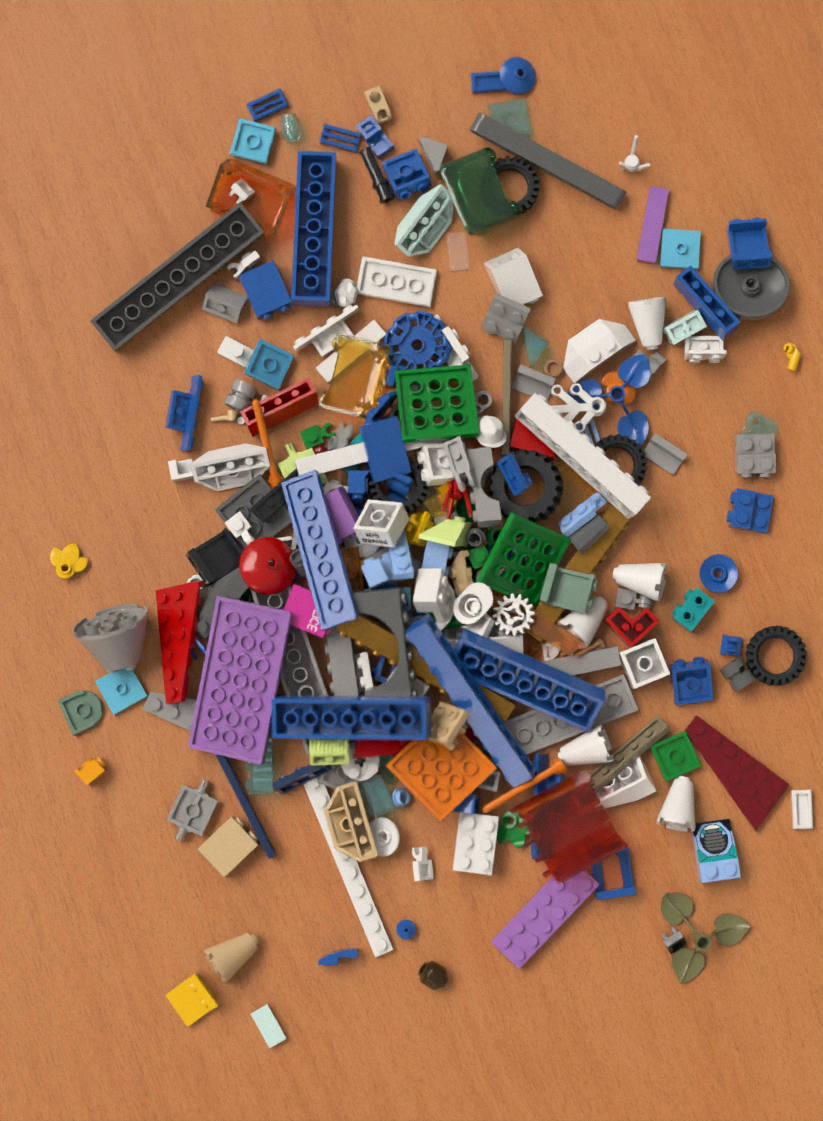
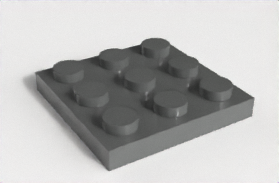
(244, 500)

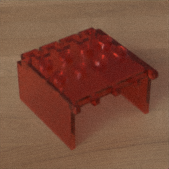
(569, 827)

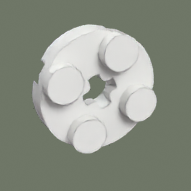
(359, 773)

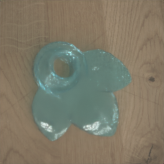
(765, 425)

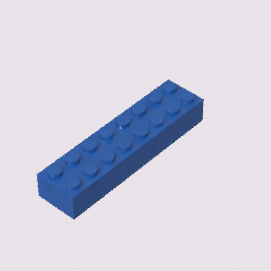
(314, 228)
(529, 680)
(351, 717)

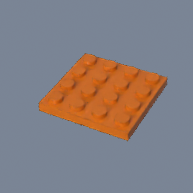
(440, 775)

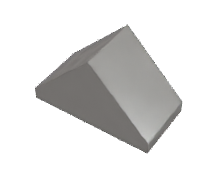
(434, 152)

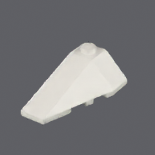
(628, 786)

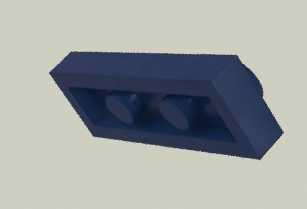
(299, 777)

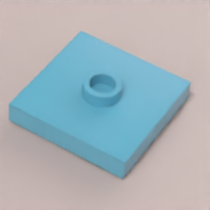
(252, 141)
(680, 249)
(121, 689)

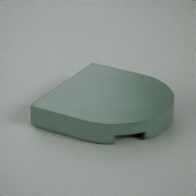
(81, 710)

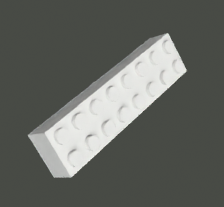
(582, 456)

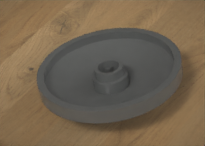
(752, 292)

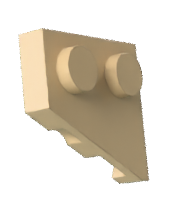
(459, 573)

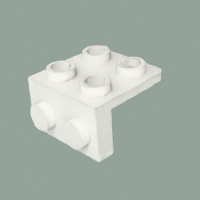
(704, 348)

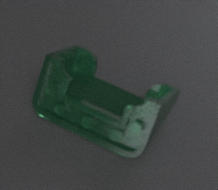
(478, 192)

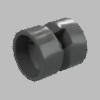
(737, 674)

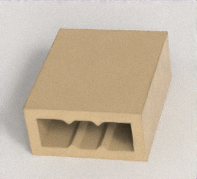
(229, 845)

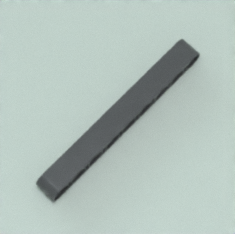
(548, 161)

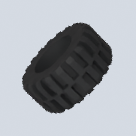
(552, 487)

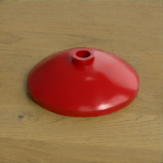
(256, 570)

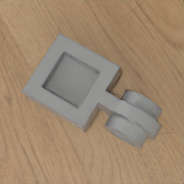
(627, 598)

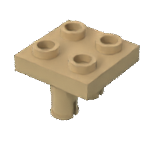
(447, 723)

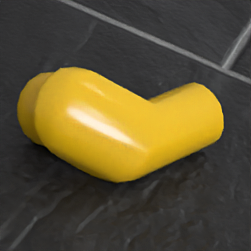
(793, 355)

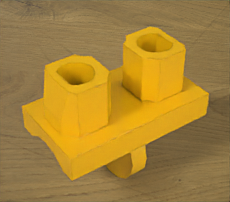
(416, 525)

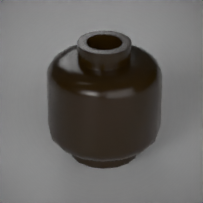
(433, 975)

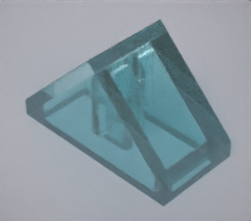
(534, 345)

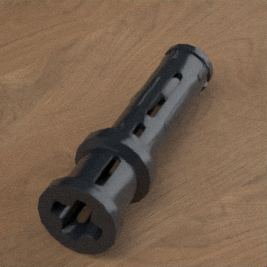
(379, 183)

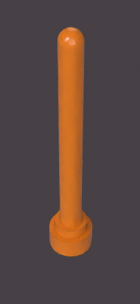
(274, 478)
(556, 768)

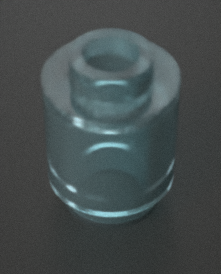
(290, 127)

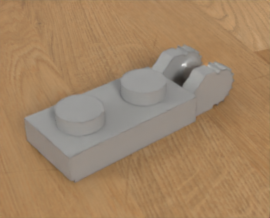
(459, 462)

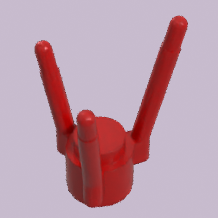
(455, 494)

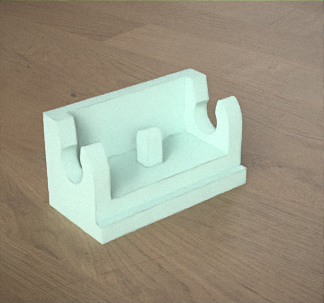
(684, 327)

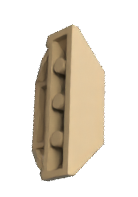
(349, 823)

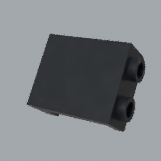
(216, 557)

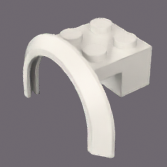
(434, 595)

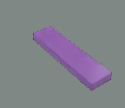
(652, 224)

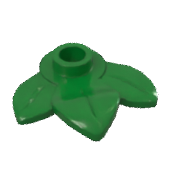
(510, 832)

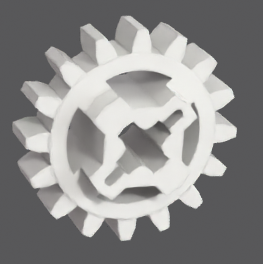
(511, 623)

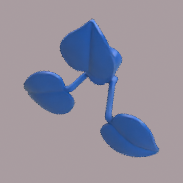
(637, 374)

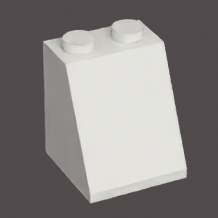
(514, 277)

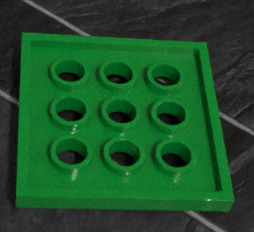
(443, 376)
(506, 541)

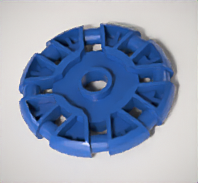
(414, 333)

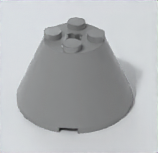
(114, 636)

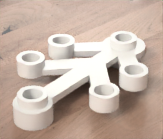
(574, 407)

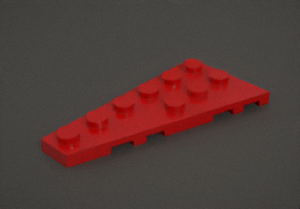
(177, 633)

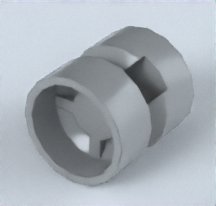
(240, 395)

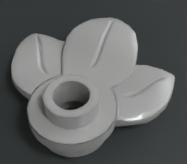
(341, 437)

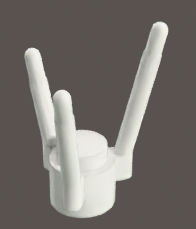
(632, 162)

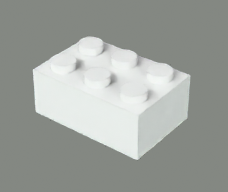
(475, 843)

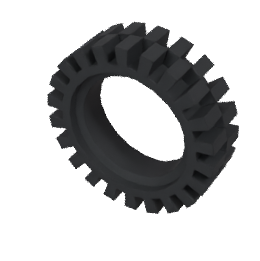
(528, 173)
(632, 448)
(413, 503)
(795, 643)

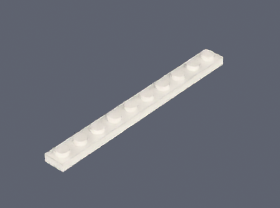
(351, 876)

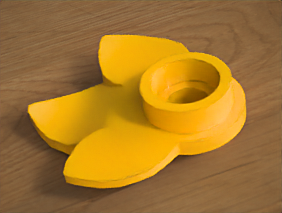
(68, 558)

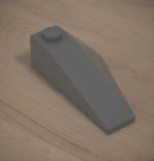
(228, 586)

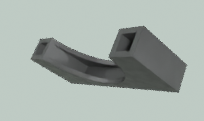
(390, 608)

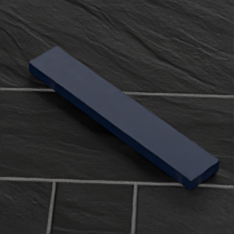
(246, 805)

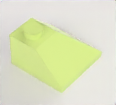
(449, 532)

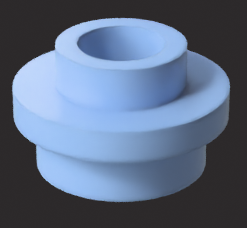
(400, 797)

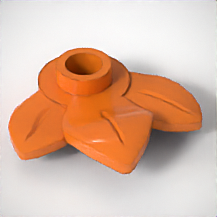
(612, 380)

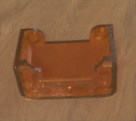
(266, 205)

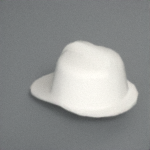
(491, 432)
(473, 603)

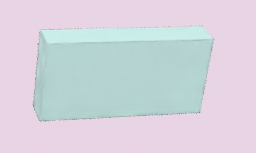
(268, 1025)

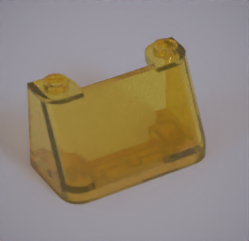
(356, 376)

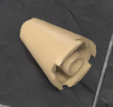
(231, 955)

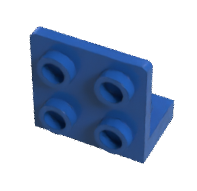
(385, 402)

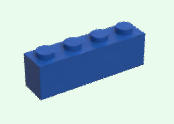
(705, 300)

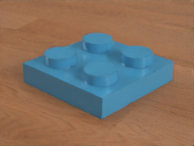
(268, 364)

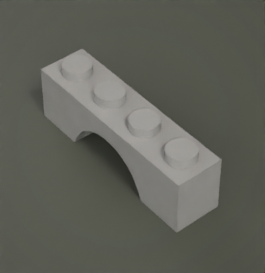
(487, 510)

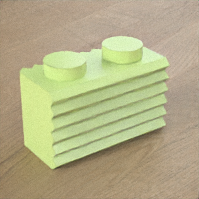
(329, 751)

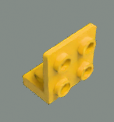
(192, 999)

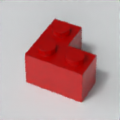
(629, 629)

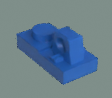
(511, 471)

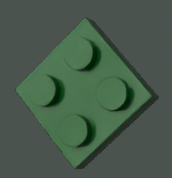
(675, 756)

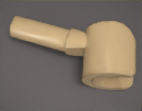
(232, 416)

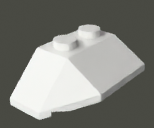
(594, 347)
(230, 466)

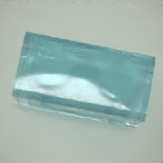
(377, 796)

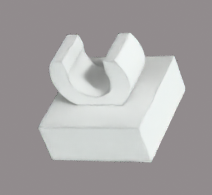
(242, 189)

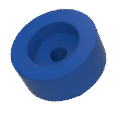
(406, 924)

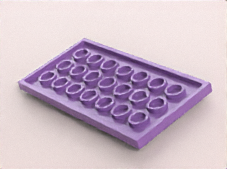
(240, 679)

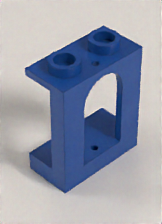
(627, 890)

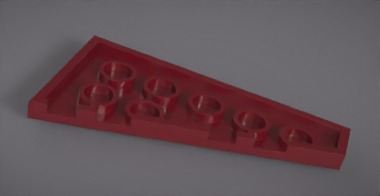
(744, 778)

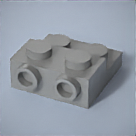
(505, 318)
(755, 454)

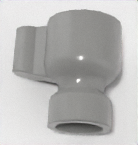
(655, 361)

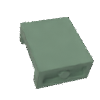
(568, 589)

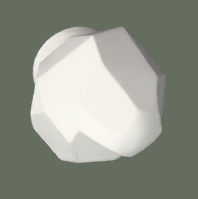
(346, 292)

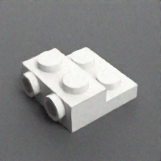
(435, 465)

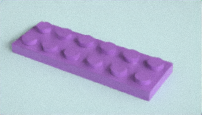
(543, 917)

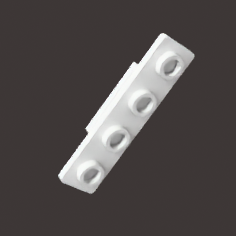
(323, 336)
(459, 353)

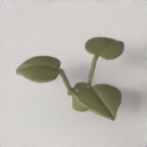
(728, 932)

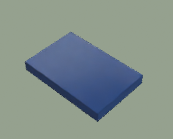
(385, 449)

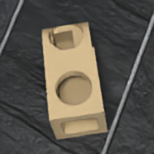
(377, 104)

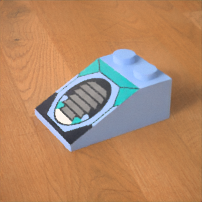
(715, 851)

